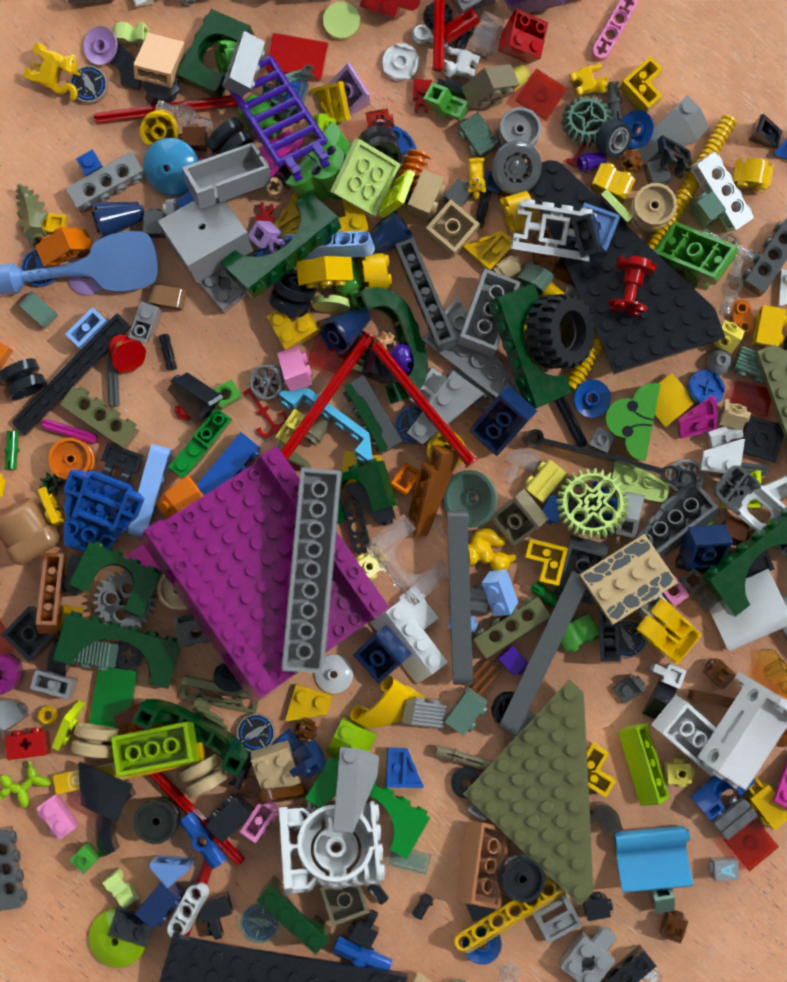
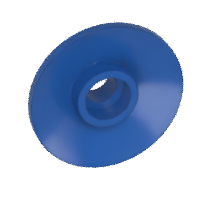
(638, 119)
(600, 401)
(485, 955)

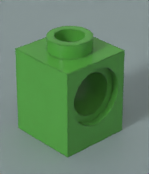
(234, 393)
(85, 857)

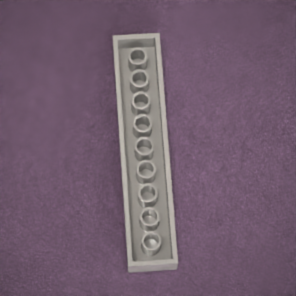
(311, 570)

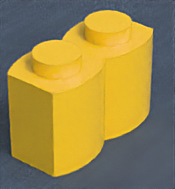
(614, 181)

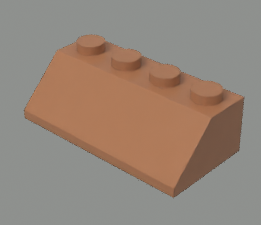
(482, 853)

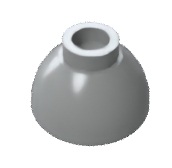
(718, 361)

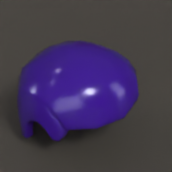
(401, 355)

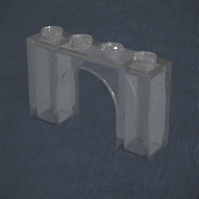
(413, 586)

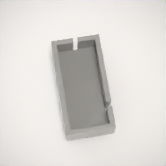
(226, 175)

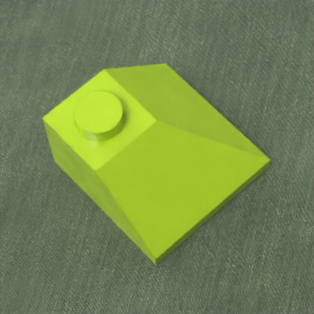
(350, 736)

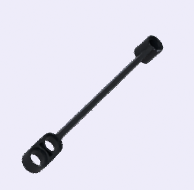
(677, 479)

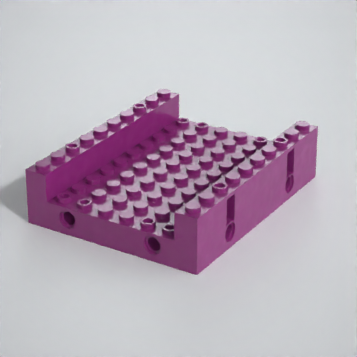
(234, 569)

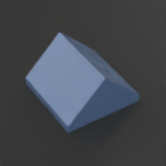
(170, 868)

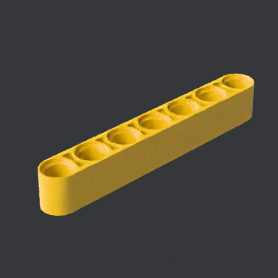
(508, 920)

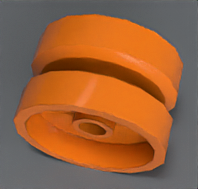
(68, 449)

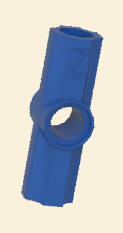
(210, 850)
(360, 955)

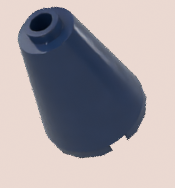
(116, 216)
(389, 232)
(343, 329)

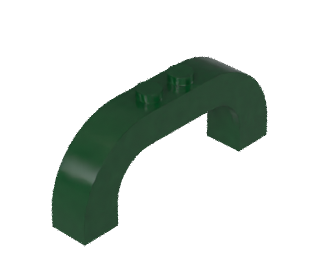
(406, 332)
(221, 741)

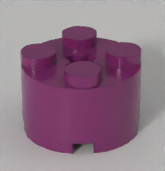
(12, 672)

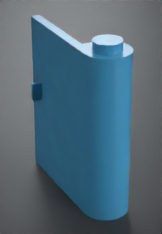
(653, 858)

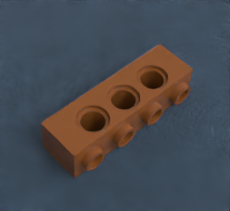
(50, 593)

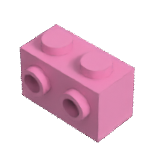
(294, 368)
(57, 816)
(259, 819)

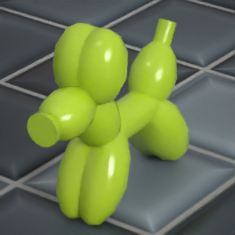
(23, 797)

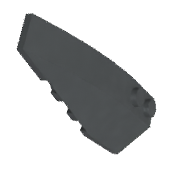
(682, 510)

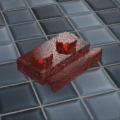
(751, 396)

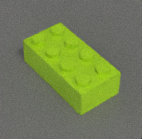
(155, 749)

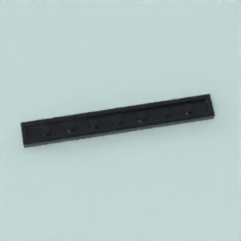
(70, 375)

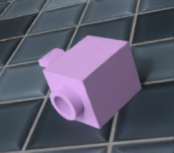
(266, 235)

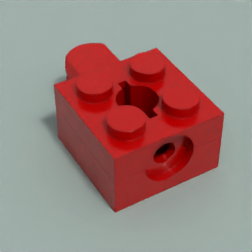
(390, 7)

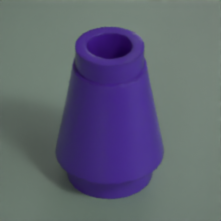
(589, 161)

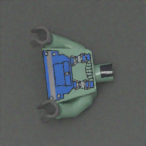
(300, 85)

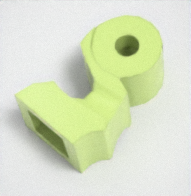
(128, 34)
(123, 892)

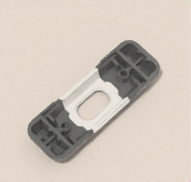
(736, 491)

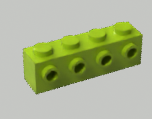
(643, 764)

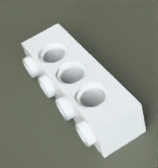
(703, 173)

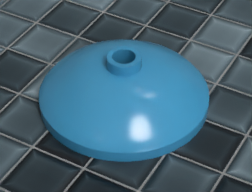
(174, 154)

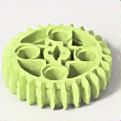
(593, 495)

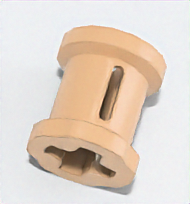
(271, 192)

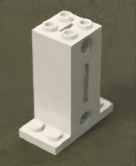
(745, 734)

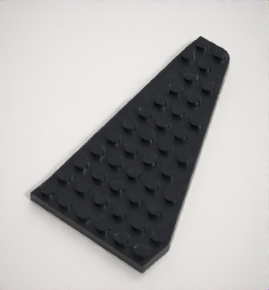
(675, 313)
(206, 961)

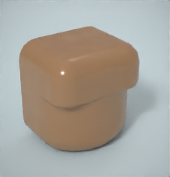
(27, 532)

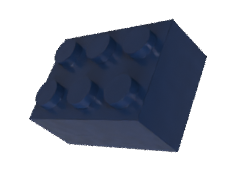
(502, 420)

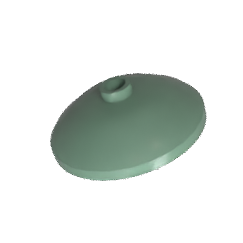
(461, 495)

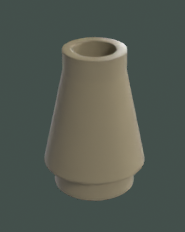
(317, 431)

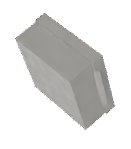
(205, 237)

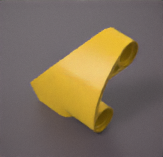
(389, 708)

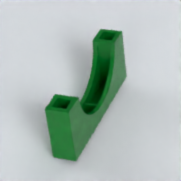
(406, 820)

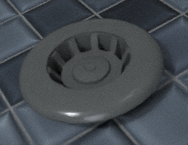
(514, 167)

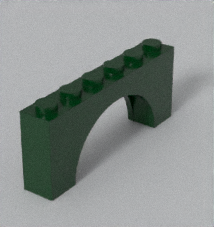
(258, 273)
(510, 316)
(729, 576)
(82, 631)

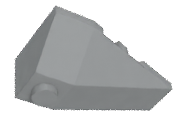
(682, 125)
(354, 783)

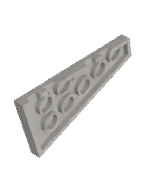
(482, 369)

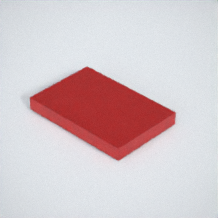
(295, 52)

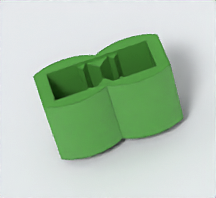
(579, 631)

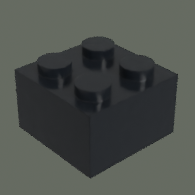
(24, 635)
(226, 820)

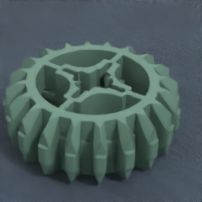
(572, 115)

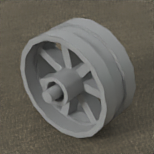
(267, 381)

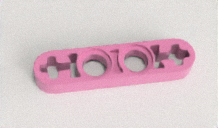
(613, 27)

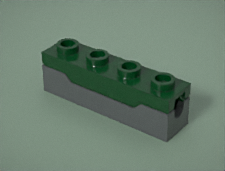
(373, 415)

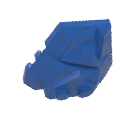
(97, 509)

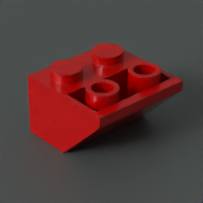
(523, 37)

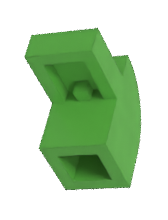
(444, 104)

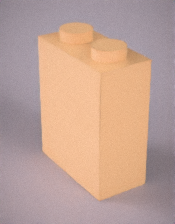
(159, 60)

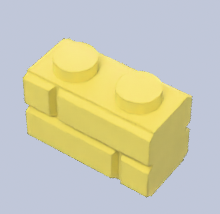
(544, 481)

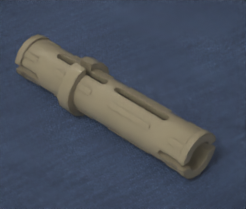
(441, 752)

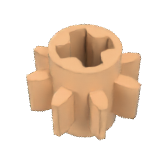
(386, 340)

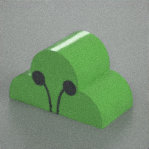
(315, 178)
(696, 255)
(635, 419)

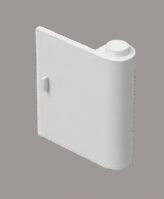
(763, 616)

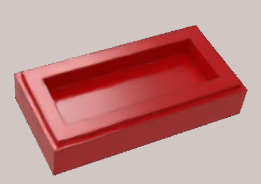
(460, 25)

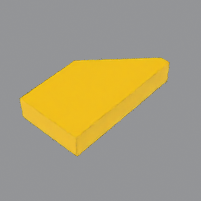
(54, 221)

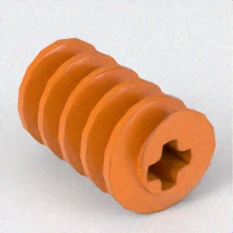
(414, 162)

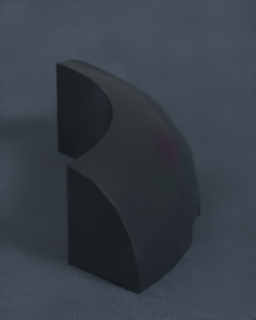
(106, 832)

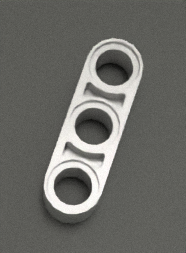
(195, 905)

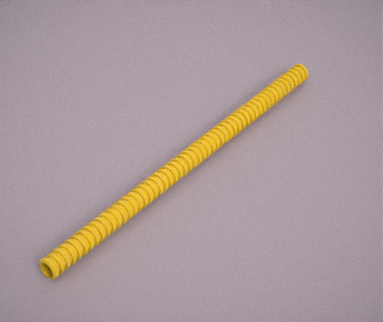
(683, 196)

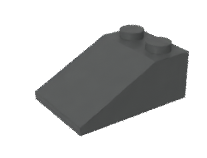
(581, 556)

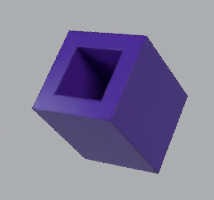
(513, 661)

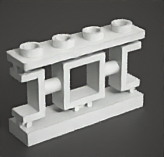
(550, 246)

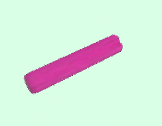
(69, 431)

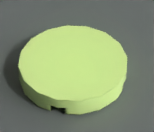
(341, 20)
(332, 304)

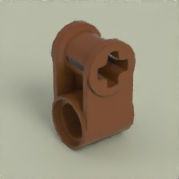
(539, 258)

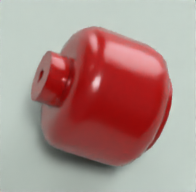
(181, 413)

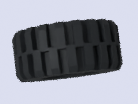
(576, 331)

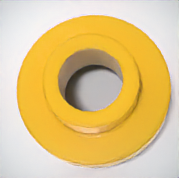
(42, 715)

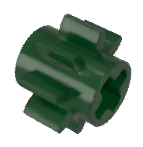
(45, 482)

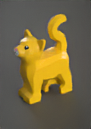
(50, 70)

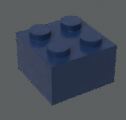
(705, 546)
(382, 654)
(157, 905)

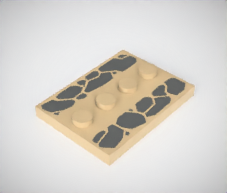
(628, 579)

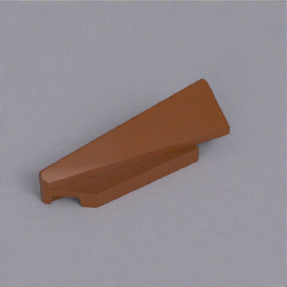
(431, 487)

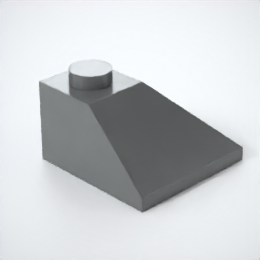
(11, 713)

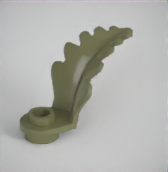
(31, 214)

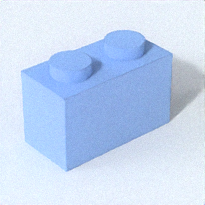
(86, 328)
(500, 592)

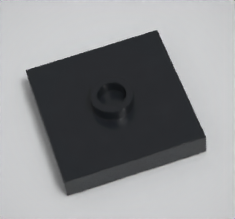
(762, 439)

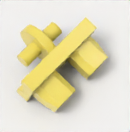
(290, 425)

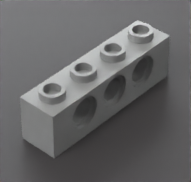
(95, 181)

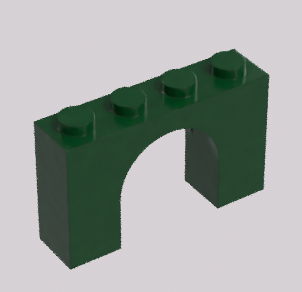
(215, 28)
(376, 482)
(97, 558)
(310, 932)

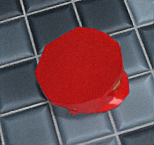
(126, 353)

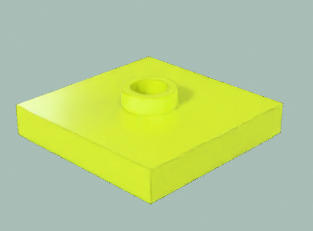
(396, 194)

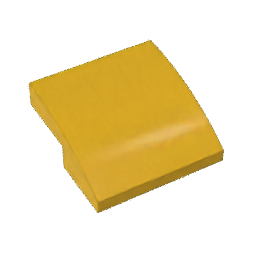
(672, 400)

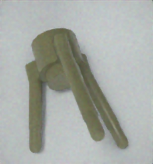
(203, 706)

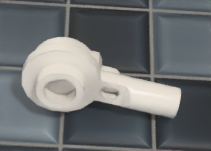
(422, 34)

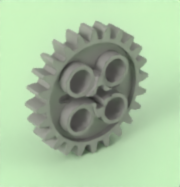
(110, 610)

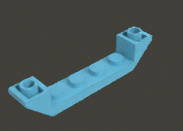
(342, 422)

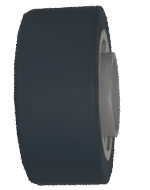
(613, 138)

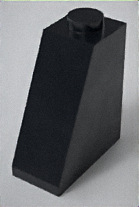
(194, 396)
(360, 494)

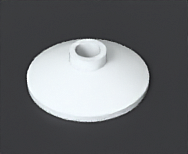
(344, 674)

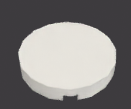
(400, 62)

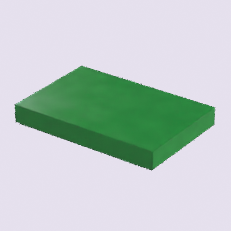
(112, 695)

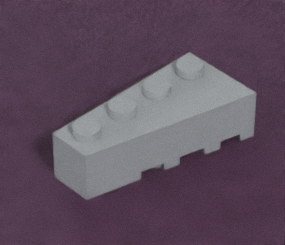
(449, 402)

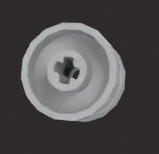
(519, 125)

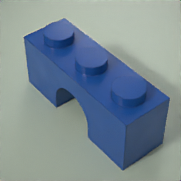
(708, 796)

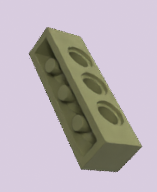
(73, 403)
(538, 612)

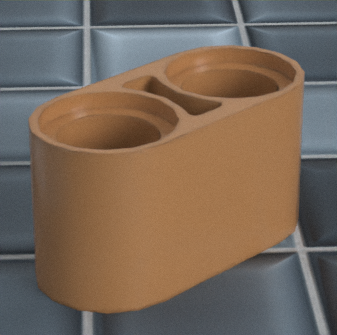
(167, 297)

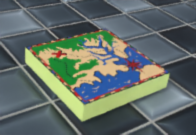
(616, 207)

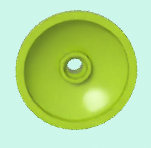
(105, 950)

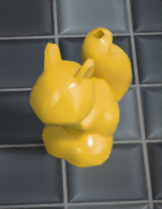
(481, 550)

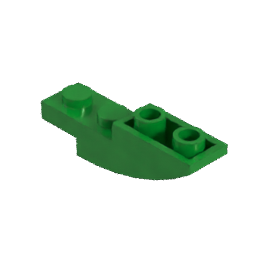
(200, 444)

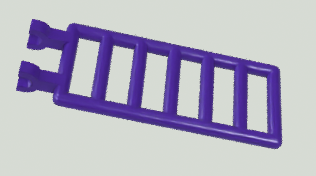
(245, 107)

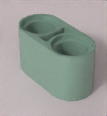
(535, 274)
(38, 309)

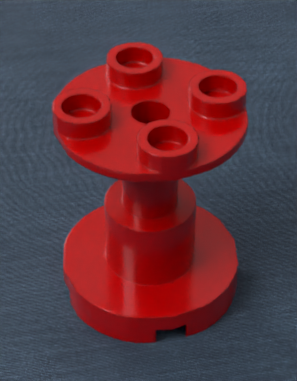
(635, 270)

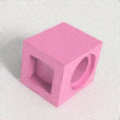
(680, 595)

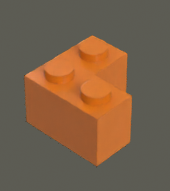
(62, 245)

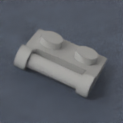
(560, 923)

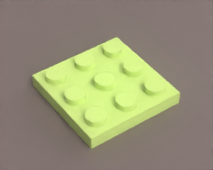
(365, 177)

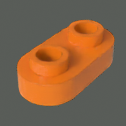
(742, 317)

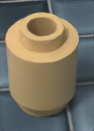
(508, 266)

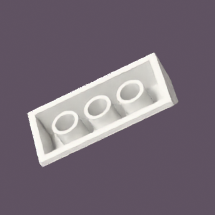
(425, 655)

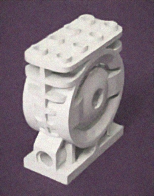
(364, 873)

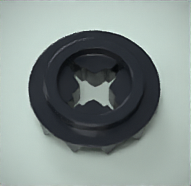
(429, 13)
(133, 662)
(456, 781)

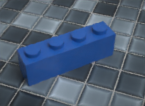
(229, 463)

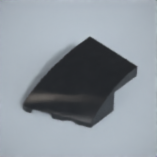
(102, 791)

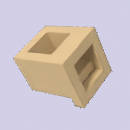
(734, 415)

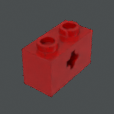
(18, 750)

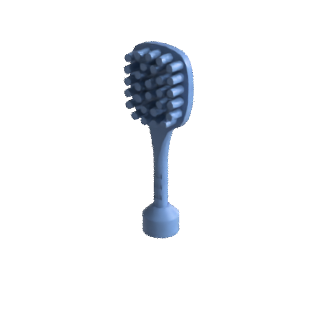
(116, 263)

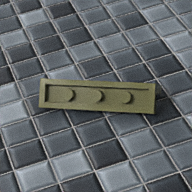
(210, 685)

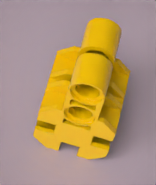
(668, 632)

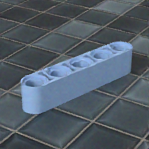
(342, 245)
(151, 488)

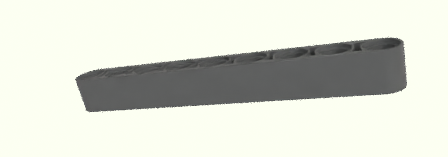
(459, 597)
(543, 655)

